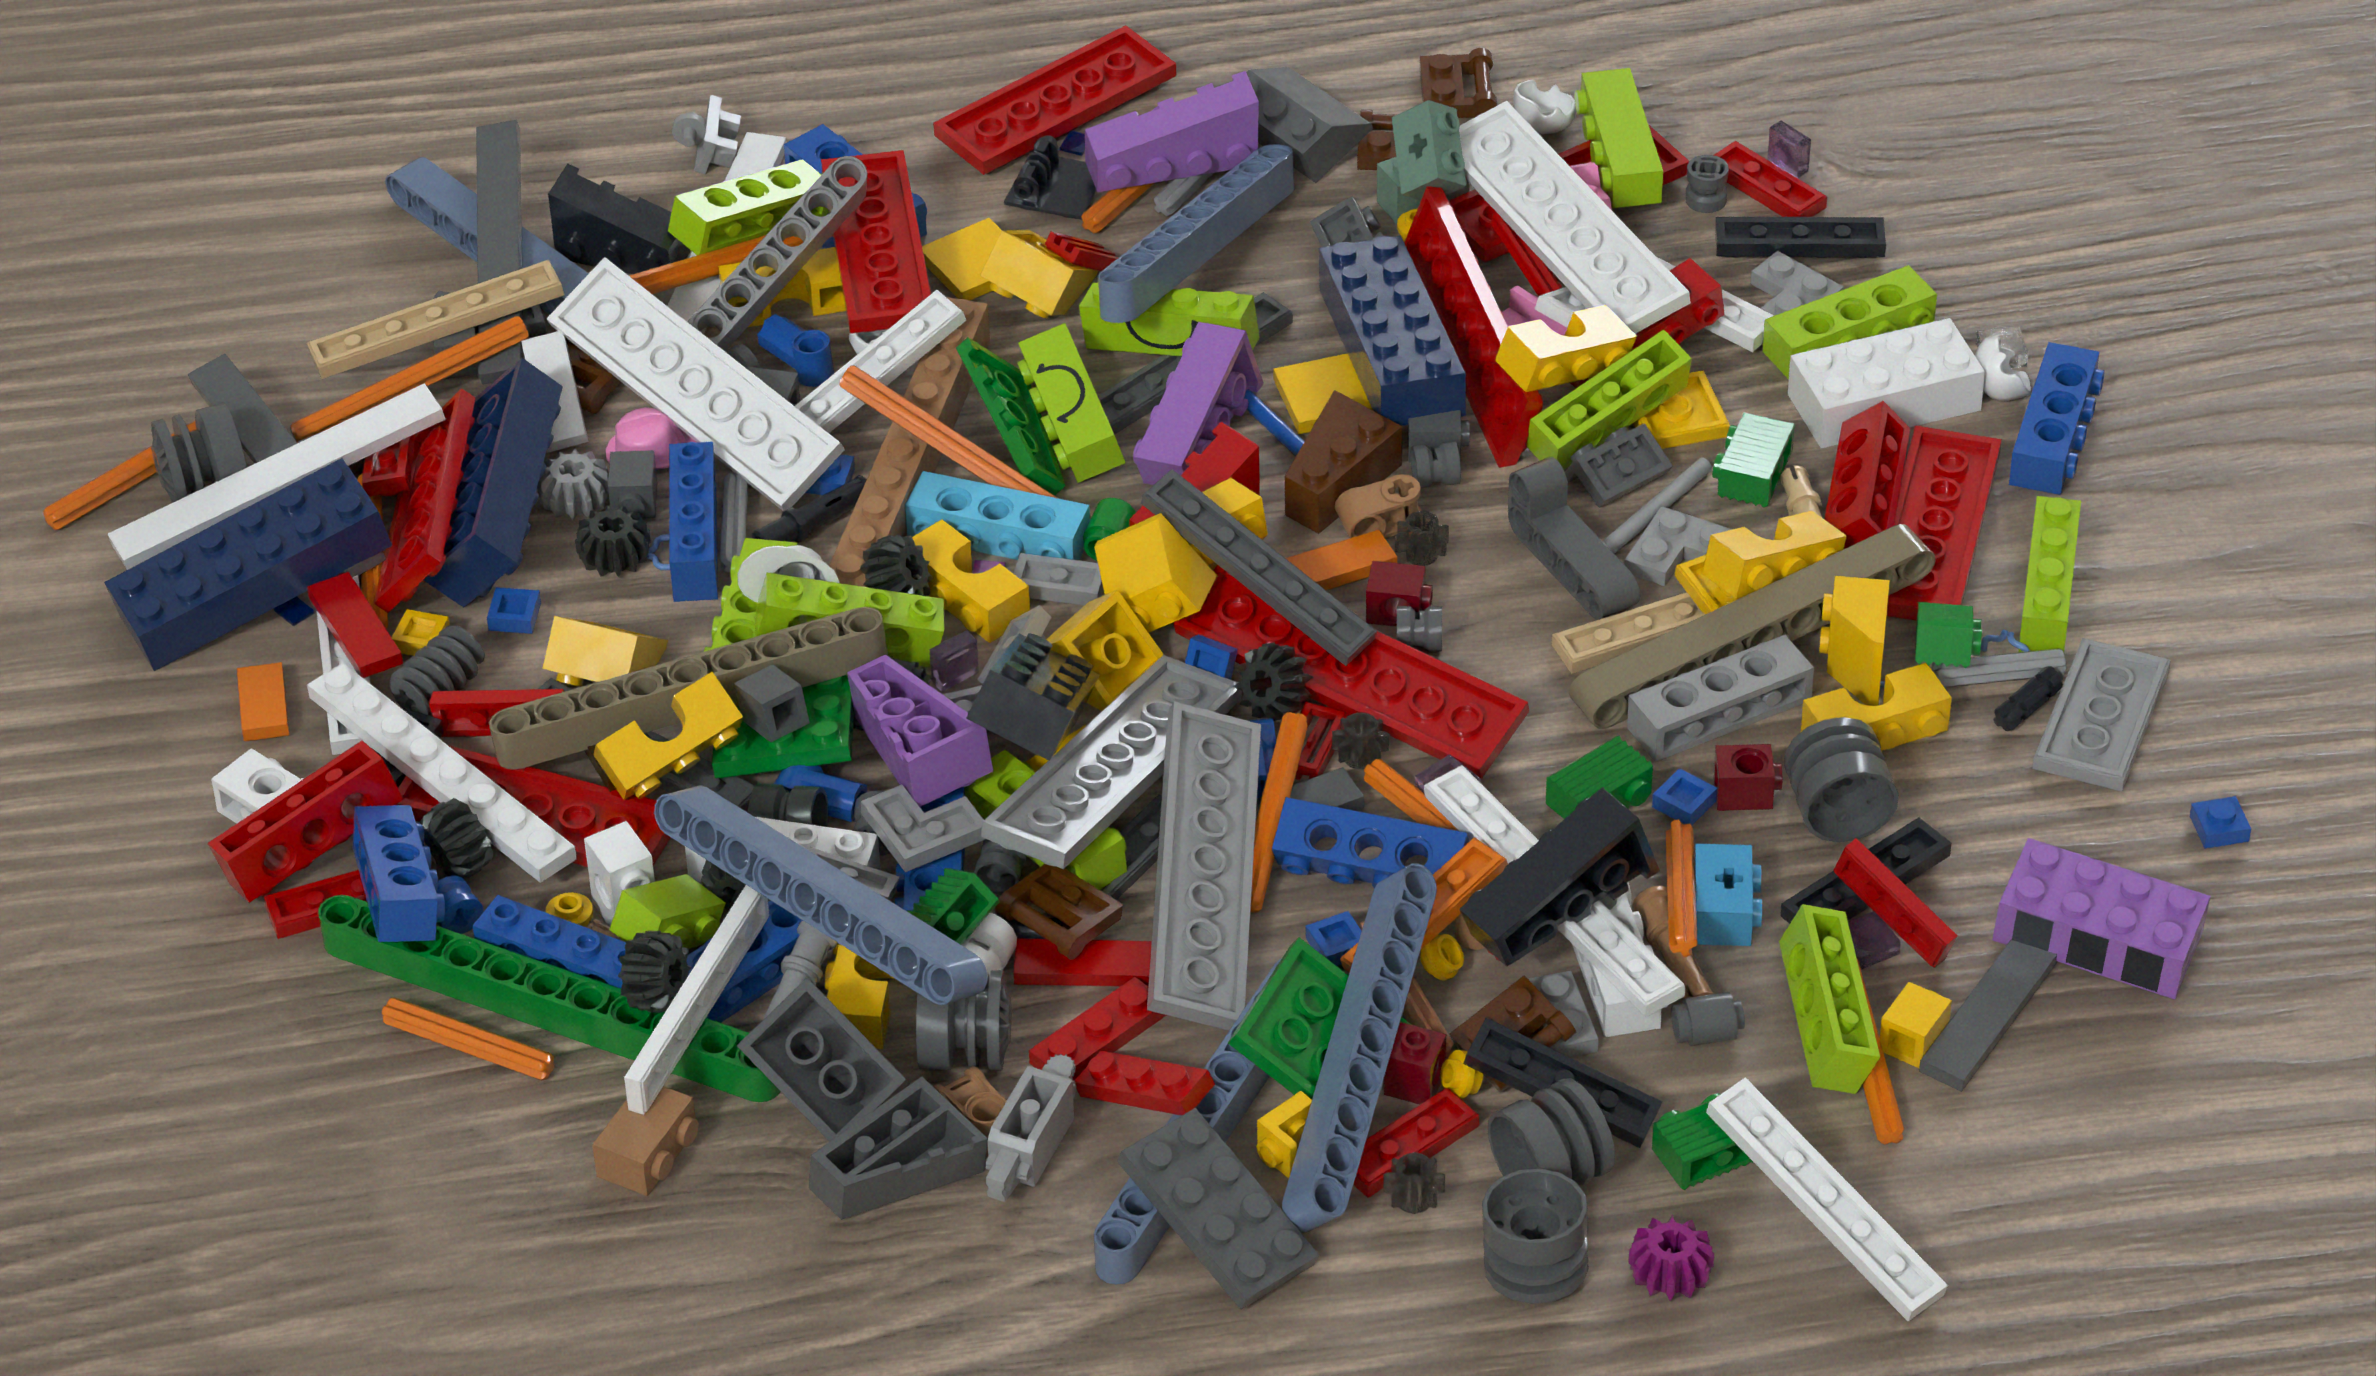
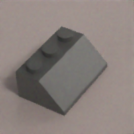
(1305, 119)
(821, 1061)

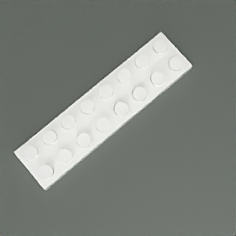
(1566, 220)
(695, 384)

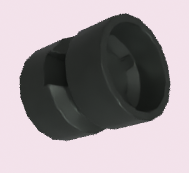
(801, 805)

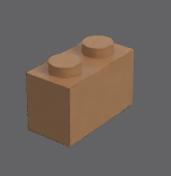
(641, 1148)

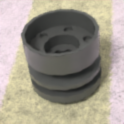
(198, 455)
(1841, 779)
(969, 1023)
(1553, 1132)
(1535, 1235)

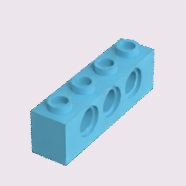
(998, 518)

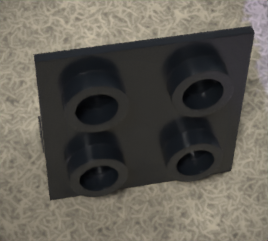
(1052, 183)

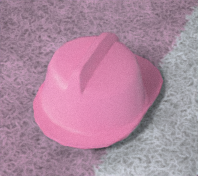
(646, 431)

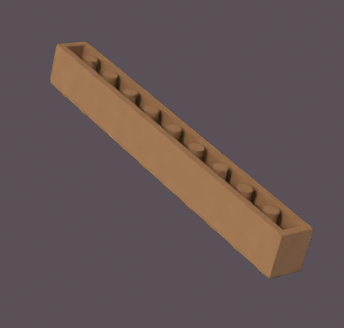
(940, 389)

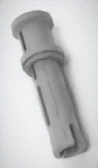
(803, 962)

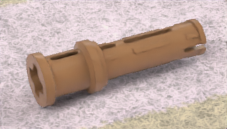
(1653, 908)

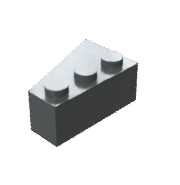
(897, 1152)

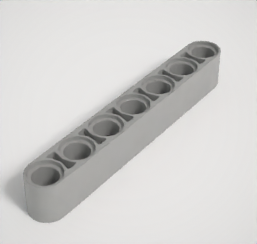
(782, 258)

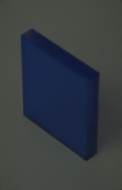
(1074, 143)
(294, 611)

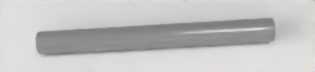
(1664, 498)

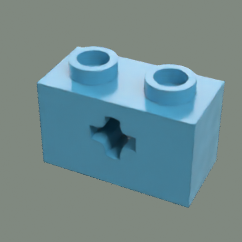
(1725, 894)

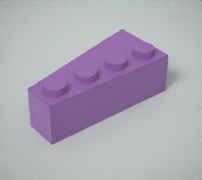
(1176, 138)
(1198, 396)
(918, 730)

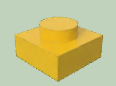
(417, 630)

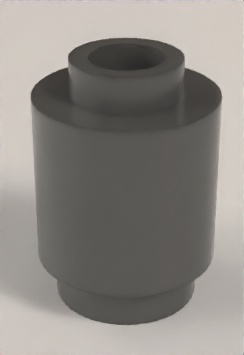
(1707, 1019)

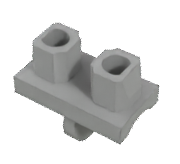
(711, 134)

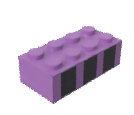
(2102, 917)

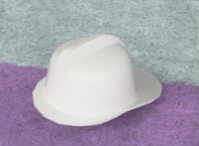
(782, 560)

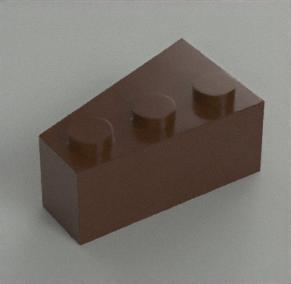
(1343, 451)

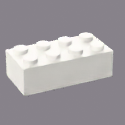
(1917, 371)

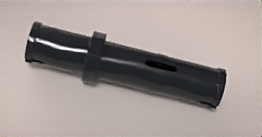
(797, 523)

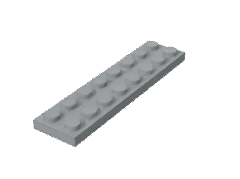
(1103, 765)
(1204, 867)

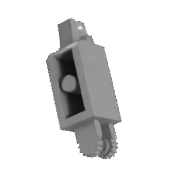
(1030, 1126)

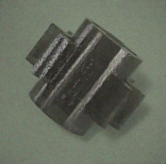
(1421, 538)
(1360, 740)
(1414, 1183)

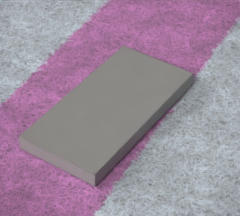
(2101, 714)

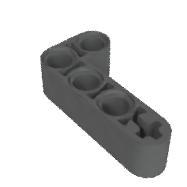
(1565, 543)

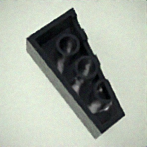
(1560, 878)

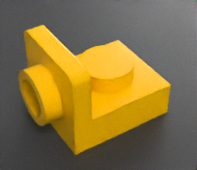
(1281, 1132)

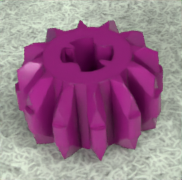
(1671, 1257)

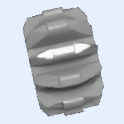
(574, 484)

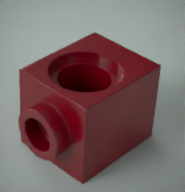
(1395, 586)
(1746, 777)
(1415, 1064)

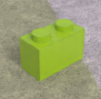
(669, 906)

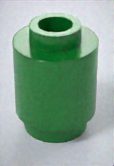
(1108, 518)

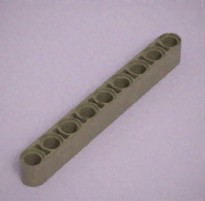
(1781, 608)
(591, 713)

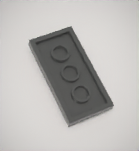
(1218, 1208)

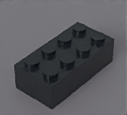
(1034, 695)

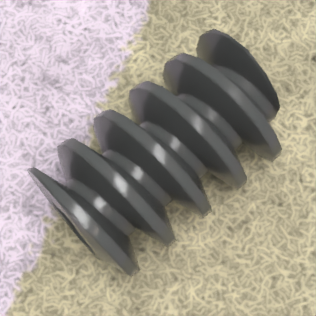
(437, 667)

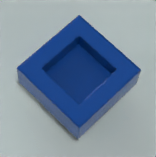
(836, 475)
(514, 610)
(1211, 656)
(1684, 797)
(2220, 822)
(1334, 936)

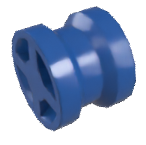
(461, 905)

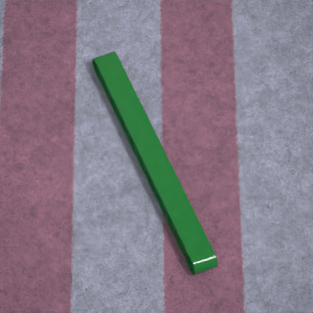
(537, 996)

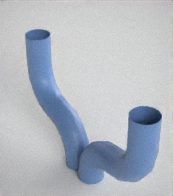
(653, 548)
(1998, 638)

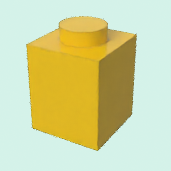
(1913, 1023)

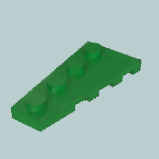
(1013, 414)

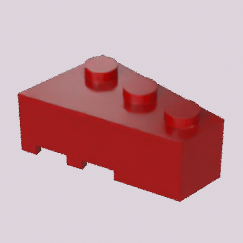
(1225, 458)

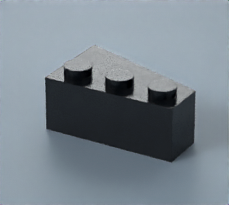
(599, 223)

